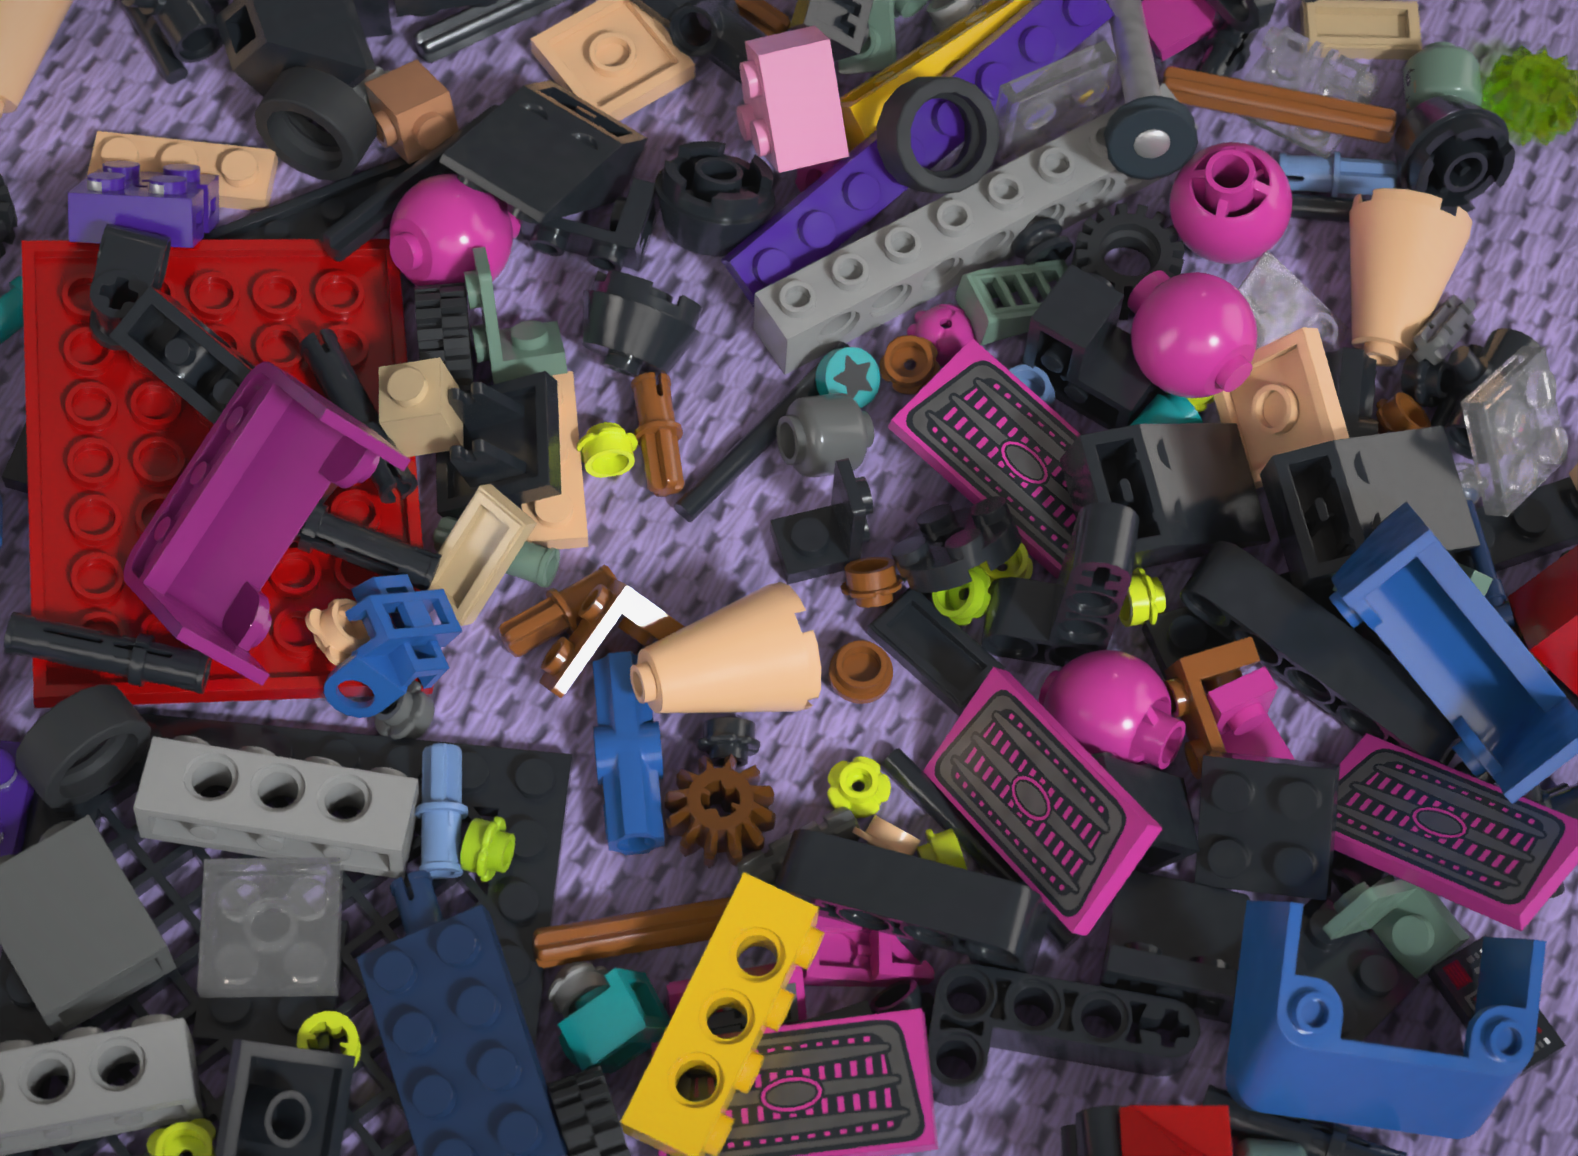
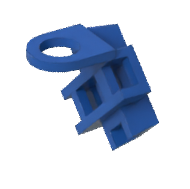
(393, 655)

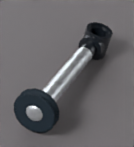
(1150, 132)

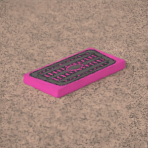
(996, 440)
(1042, 801)
(1451, 832)
(832, 1090)

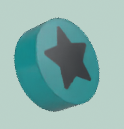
(849, 372)

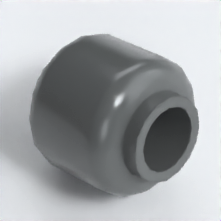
(823, 431)

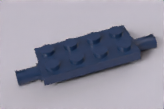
(458, 1034)

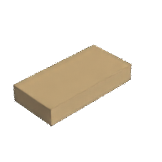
(1363, 28)
(480, 551)

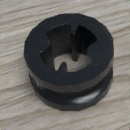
(1042, 243)

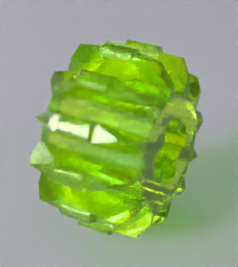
(1533, 94)

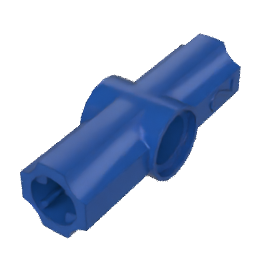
(627, 759)

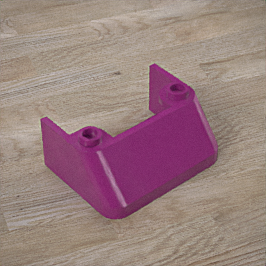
(243, 508)

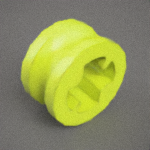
(337, 1026)

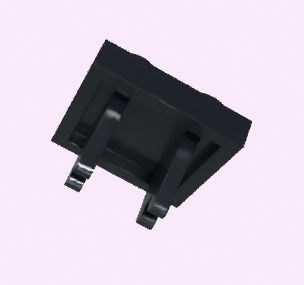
(507, 443)

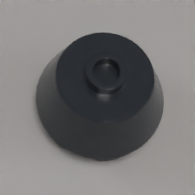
(1452, 151)
(713, 197)
(637, 324)

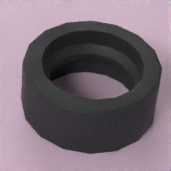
(328, 103)
(980, 130)
(82, 746)

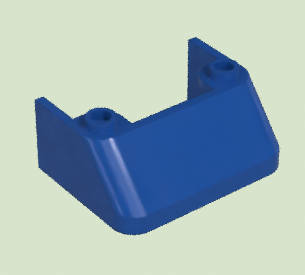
(1459, 653)
(1293, 1064)

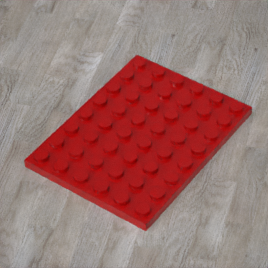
(117, 439)

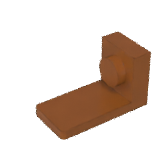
(599, 613)
(1188, 698)

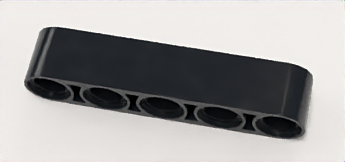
(1317, 652)

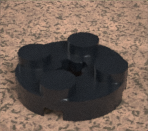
(955, 541)

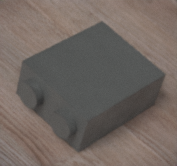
(76, 926)

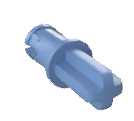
(1338, 174)
(441, 811)

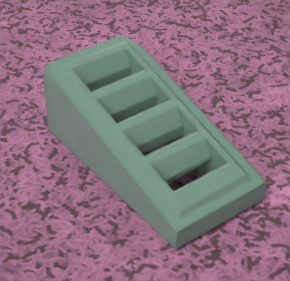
(980, 287)

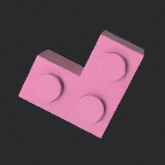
(792, 100)

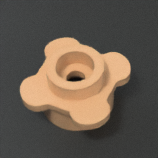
(334, 632)
(887, 836)

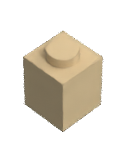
(417, 407)

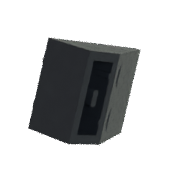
(547, 154)
(1179, 479)
(1341, 490)

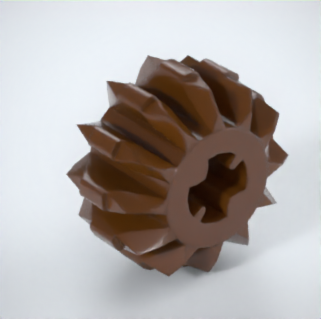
(703, 826)

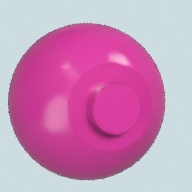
(1231, 203)
(441, 225)
(1192, 333)
(1115, 707)

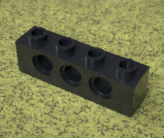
(184, 354)

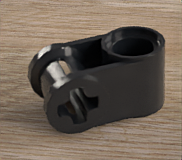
(124, 270)

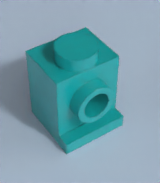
(614, 1022)

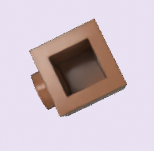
(411, 111)

